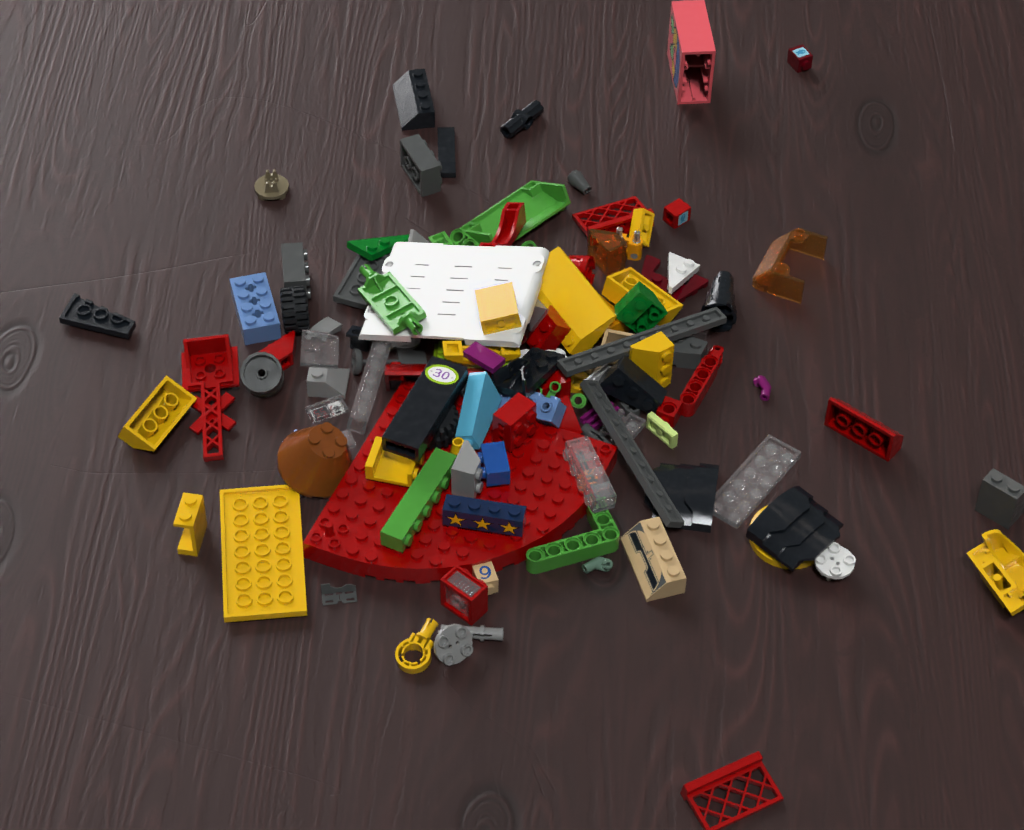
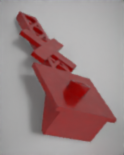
(221, 359)

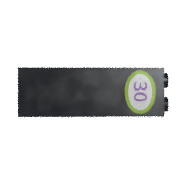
(425, 408)

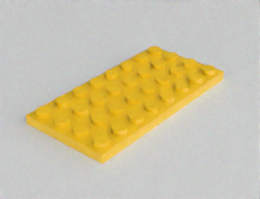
(262, 553)

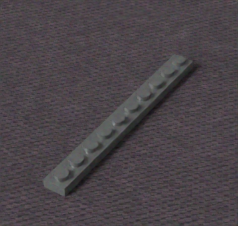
(617, 349)
(632, 454)

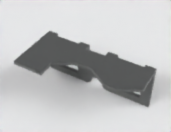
(327, 589)

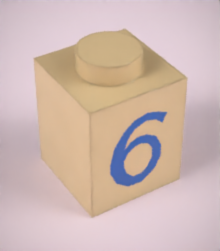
(488, 574)

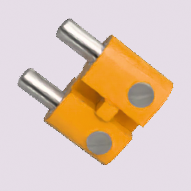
(634, 244)

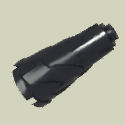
(722, 296)

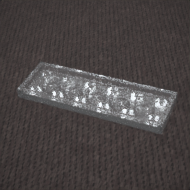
(754, 480)

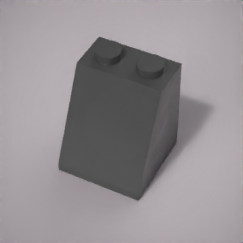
(1000, 499)

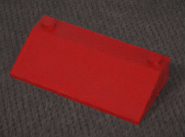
(396, 371)

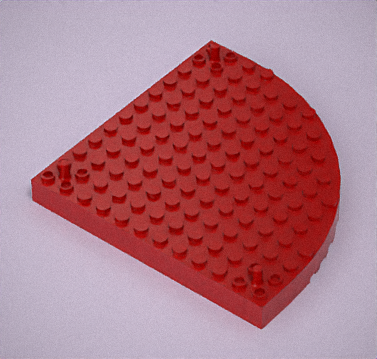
(540, 479)

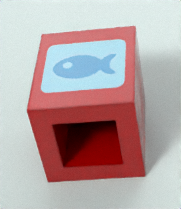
(677, 213)

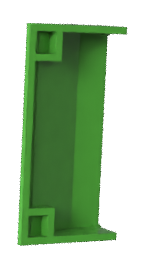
(540, 203)

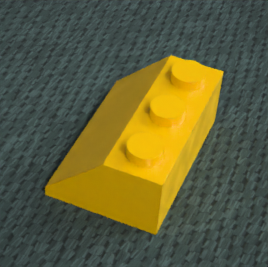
(654, 357)

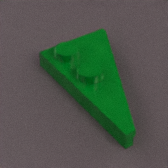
(375, 247)

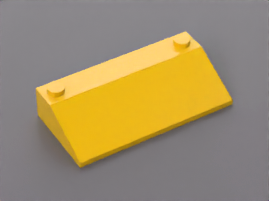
(575, 302)

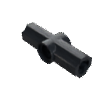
(522, 119)

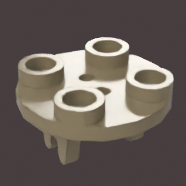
(271, 186)

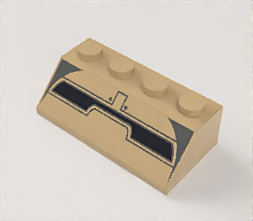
(653, 560)

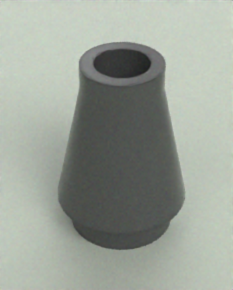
(579, 182)

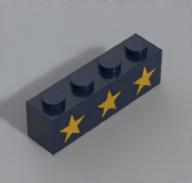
(484, 515)

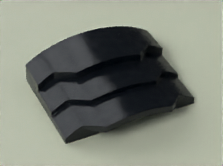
(691, 491)
(794, 528)

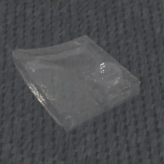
(319, 349)

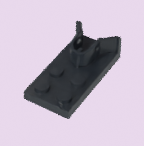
(526, 372)

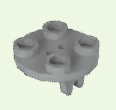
(457, 651)

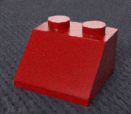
(548, 331)

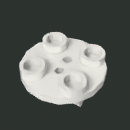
(839, 556)

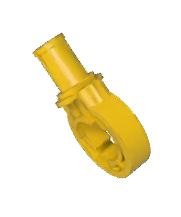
(419, 642)

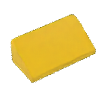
(642, 221)

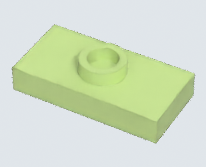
(662, 430)

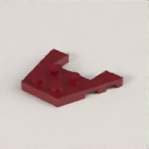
(649, 268)

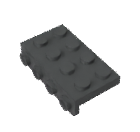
(347, 292)

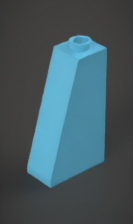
(477, 409)

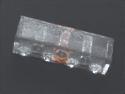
(589, 474)

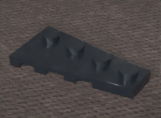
(88, 316)

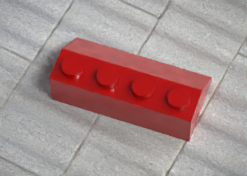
(862, 429)

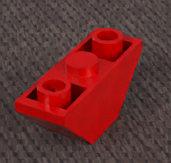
(283, 349)

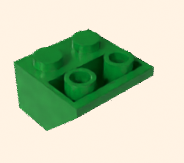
(640, 309)

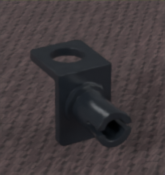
(354, 332)

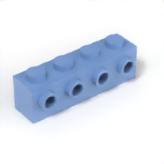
(548, 410)

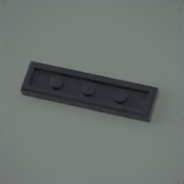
(446, 151)

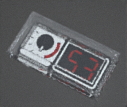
(326, 409)

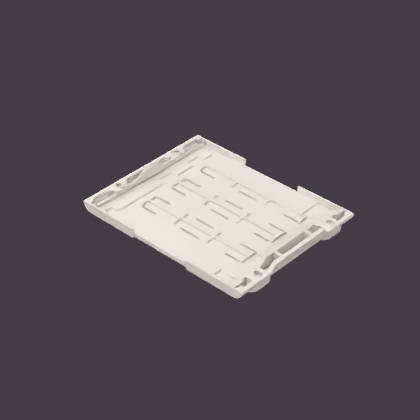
(445, 285)

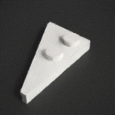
(679, 271)

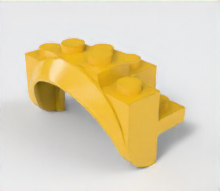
(1001, 569)

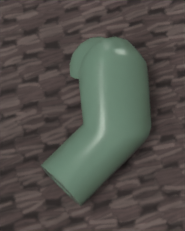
(598, 563)

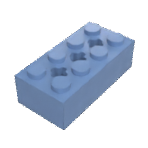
(255, 308)

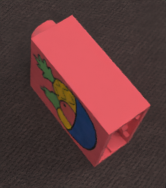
(691, 52)

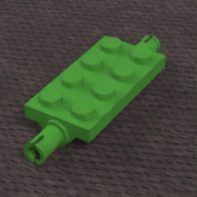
(391, 301)

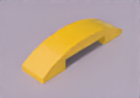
(454, 352)

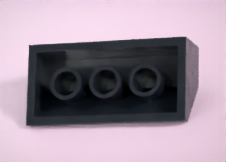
(414, 101)

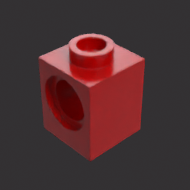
(670, 411)

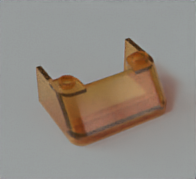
(773, 275)

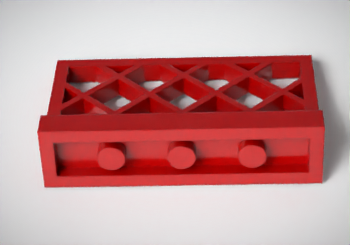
(621, 219)
(726, 775)

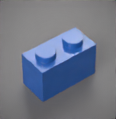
(494, 463)

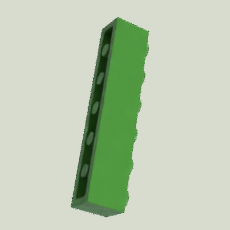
(418, 501)

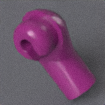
(762, 382)

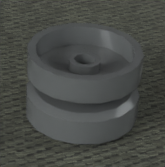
(265, 364)

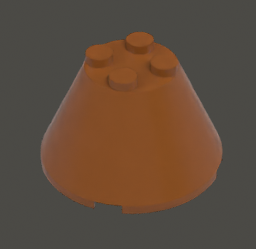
(314, 460)

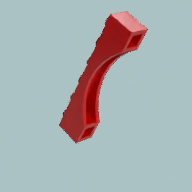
(510, 225)

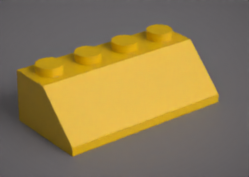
(621, 282)
(157, 416)

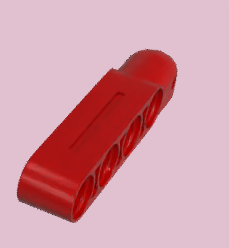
(701, 381)

